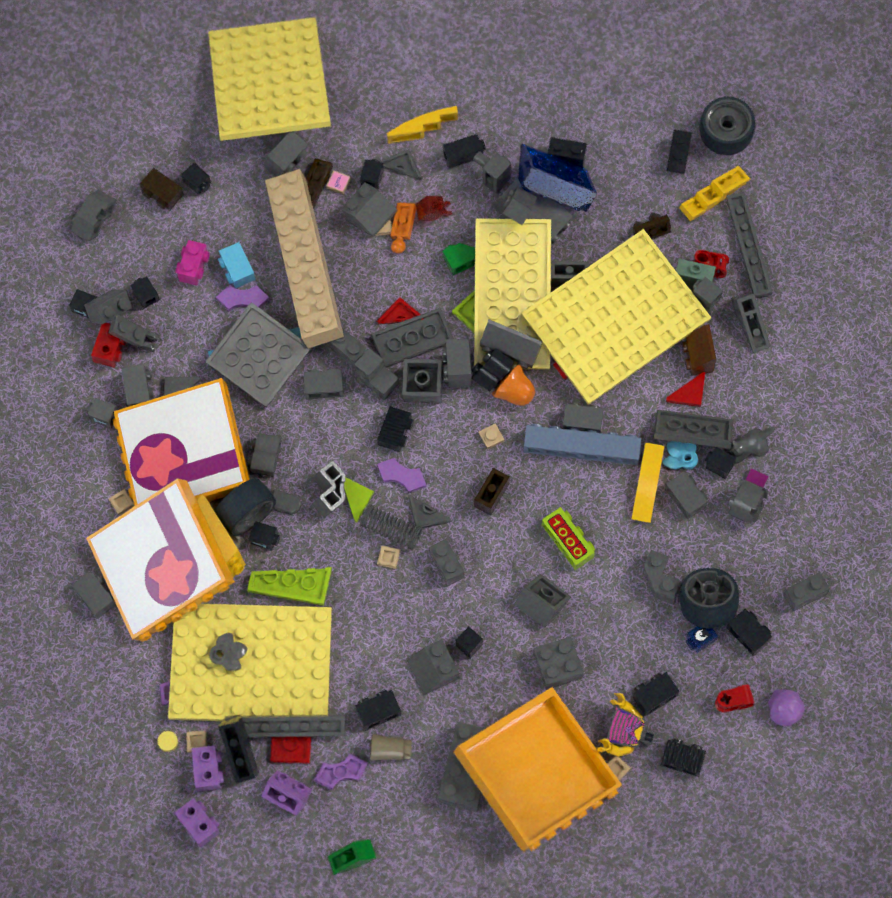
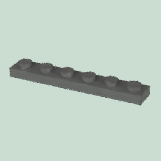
(749, 245)
(293, 725)

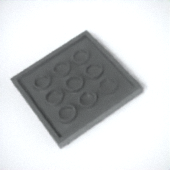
(258, 355)

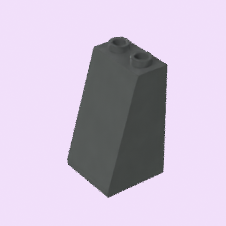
(543, 209)

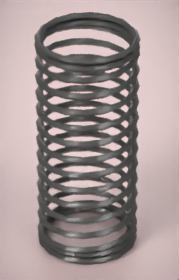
(415, 534)

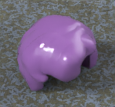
(786, 707)

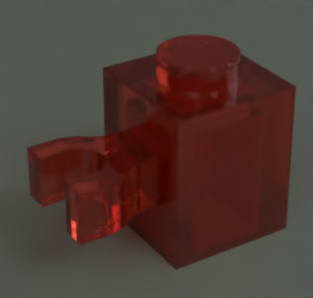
(432, 208)

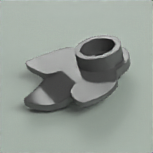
(230, 650)

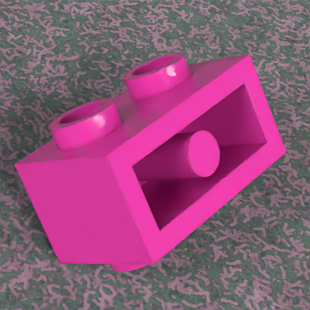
(193, 259)

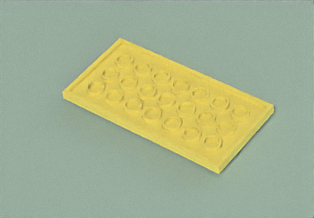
(511, 276)

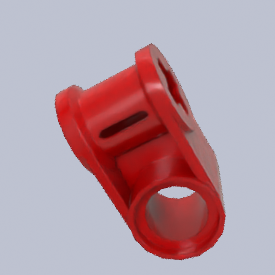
(713, 259)
(738, 699)

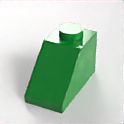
(459, 257)
(352, 856)

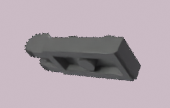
(132, 333)

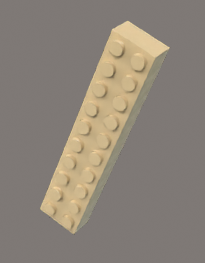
(304, 259)

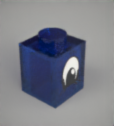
(700, 638)

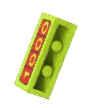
(568, 538)

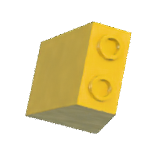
(225, 543)

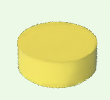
(167, 741)

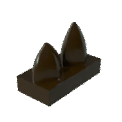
(655, 227)

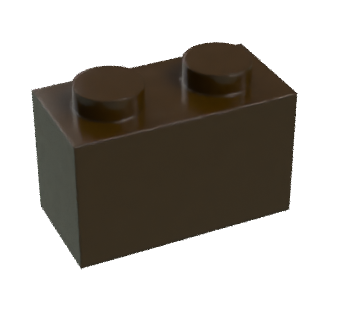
(161, 189)
(491, 491)

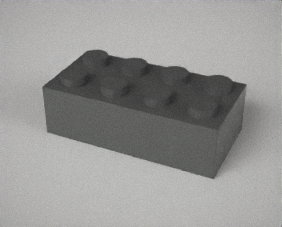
(457, 785)

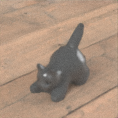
(752, 443)

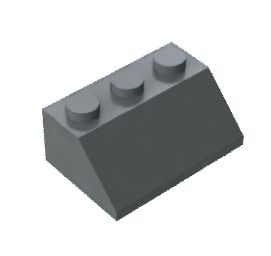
(511, 343)

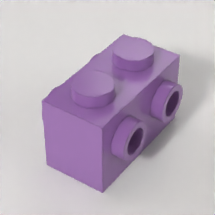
(207, 768)
(286, 792)
(197, 822)

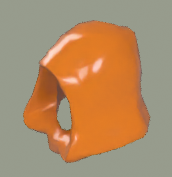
(515, 388)

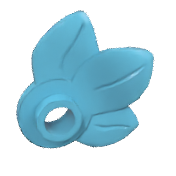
(678, 453)

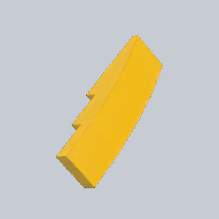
(415, 128)
(714, 193)
(647, 482)

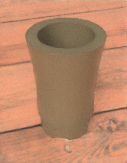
(389, 748)

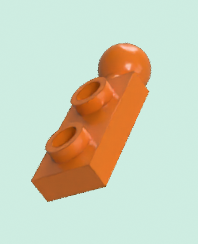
(402, 226)

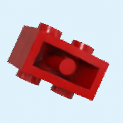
(107, 347)

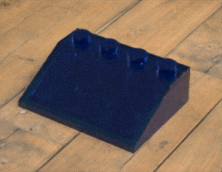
(555, 178)

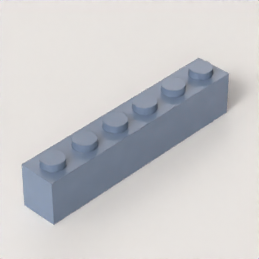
(582, 444)

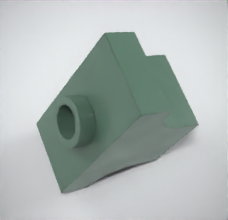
(692, 272)

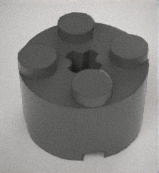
(747, 502)

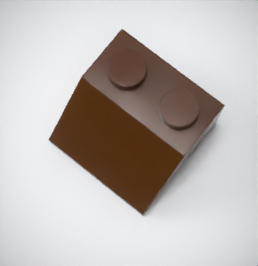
(699, 351)

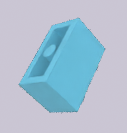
(237, 265)

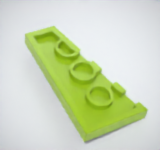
(296, 585)

